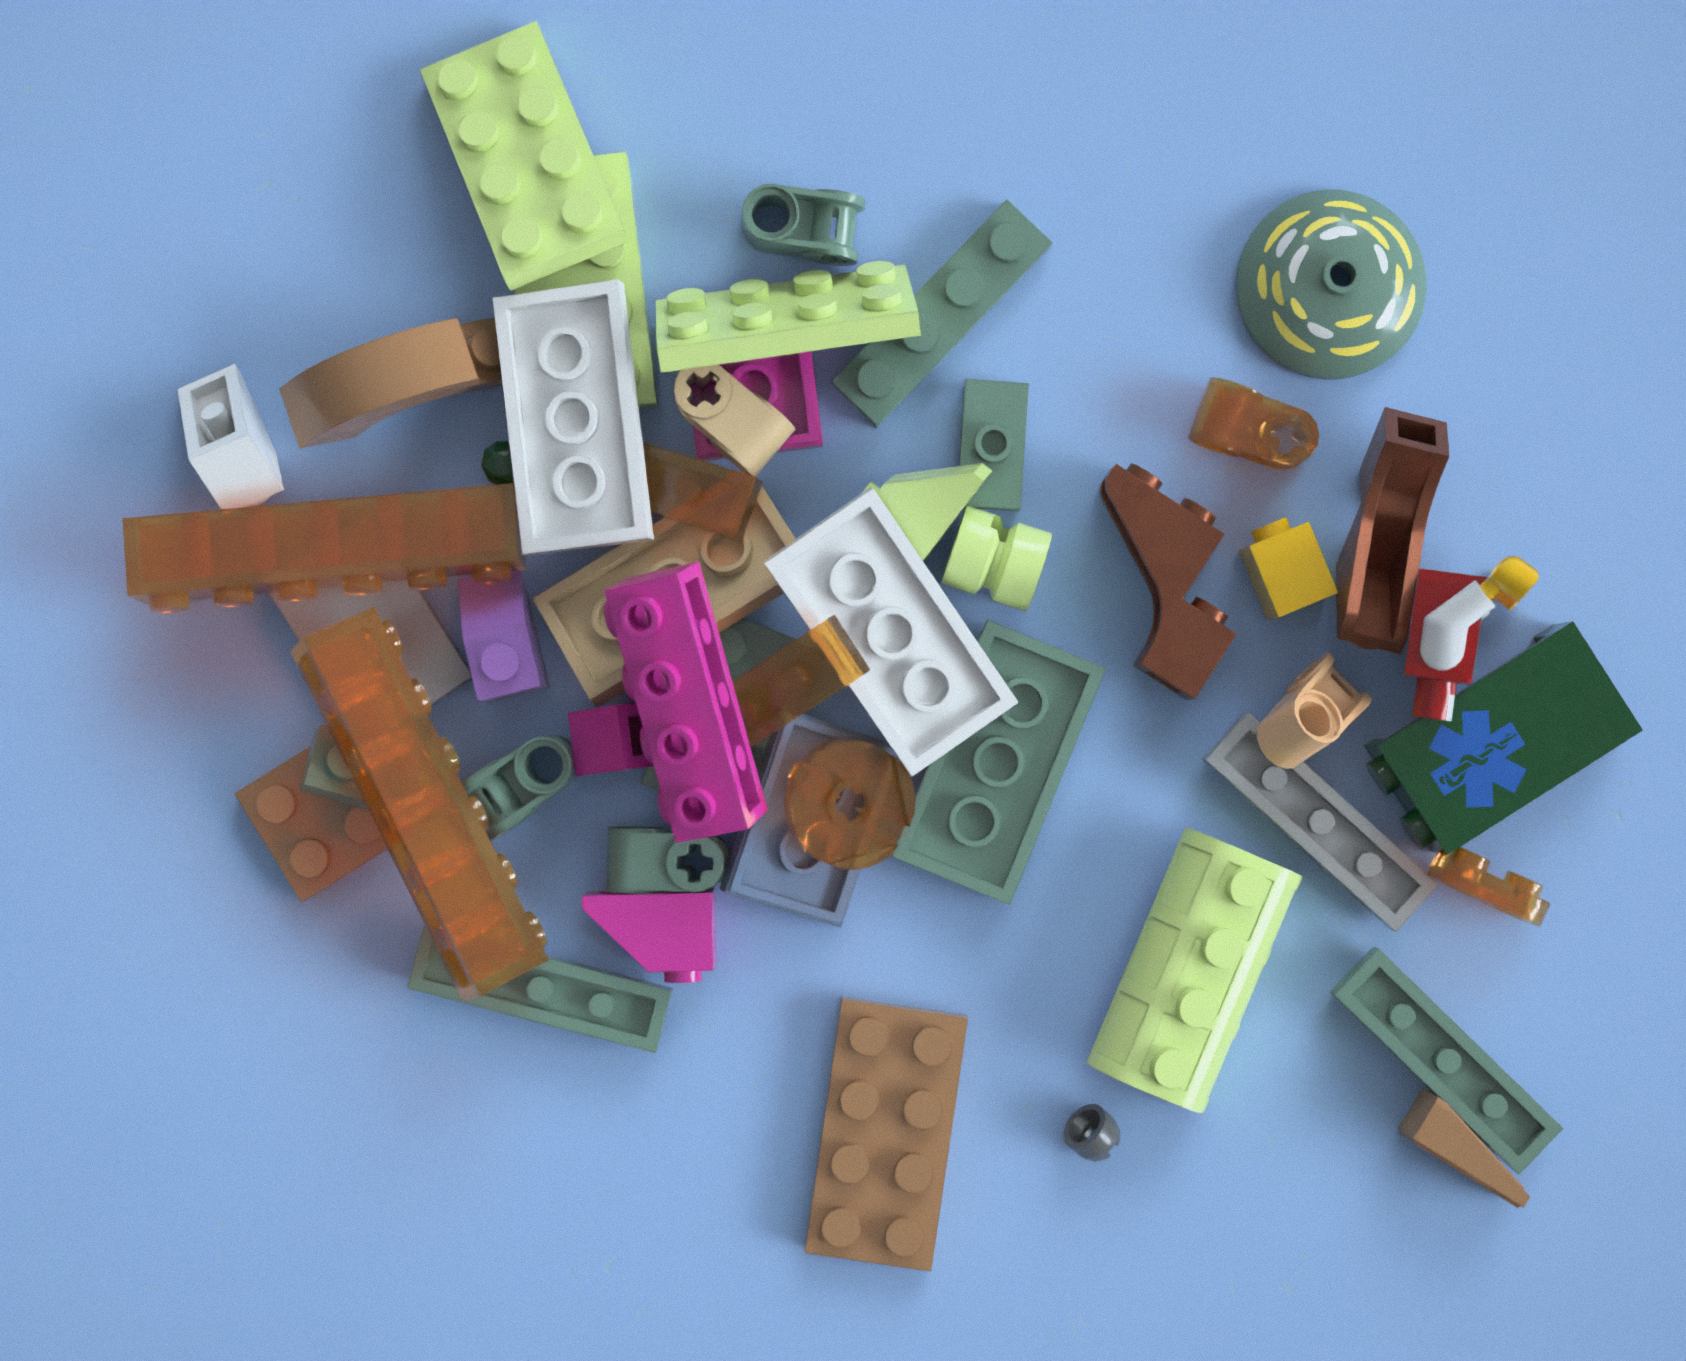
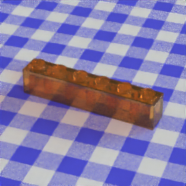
(323, 546)
(420, 803)

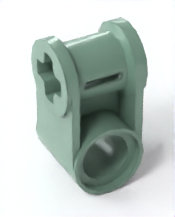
(808, 223)
(512, 788)
(652, 862)

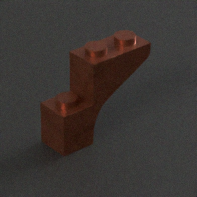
(1386, 538)
(1170, 550)

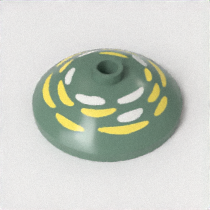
(1299, 311)

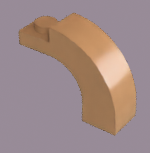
(390, 375)

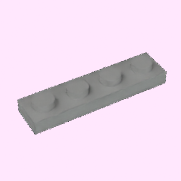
(1323, 826)

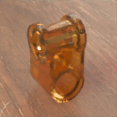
(1240, 424)

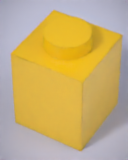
(1286, 568)

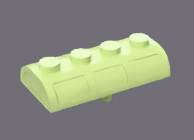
(1193, 970)

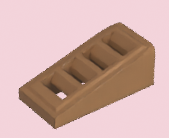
(1445, 1135)

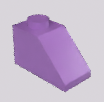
(501, 638)

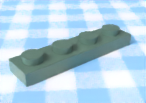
(947, 309)
(562, 997)
(1446, 1060)

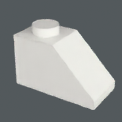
(228, 440)

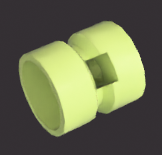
(996, 558)

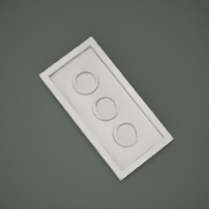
(573, 418)
(927, 670)

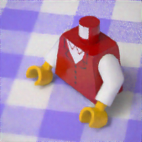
(1448, 628)

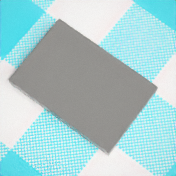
(426, 645)

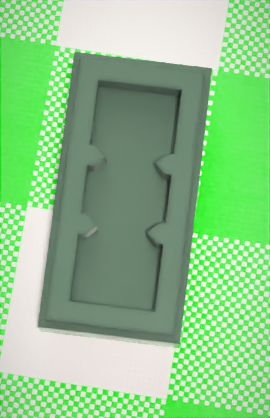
(995, 436)

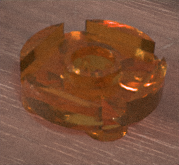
(812, 798)

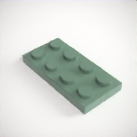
(993, 790)

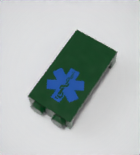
(1506, 741)

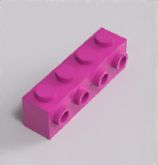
(685, 702)

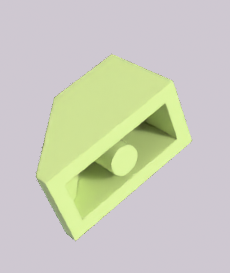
(930, 501)

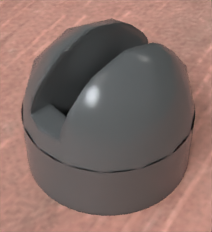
(1082, 1124)

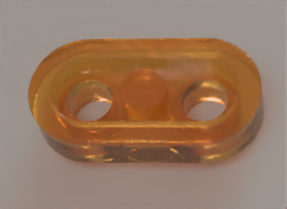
(1512, 895)

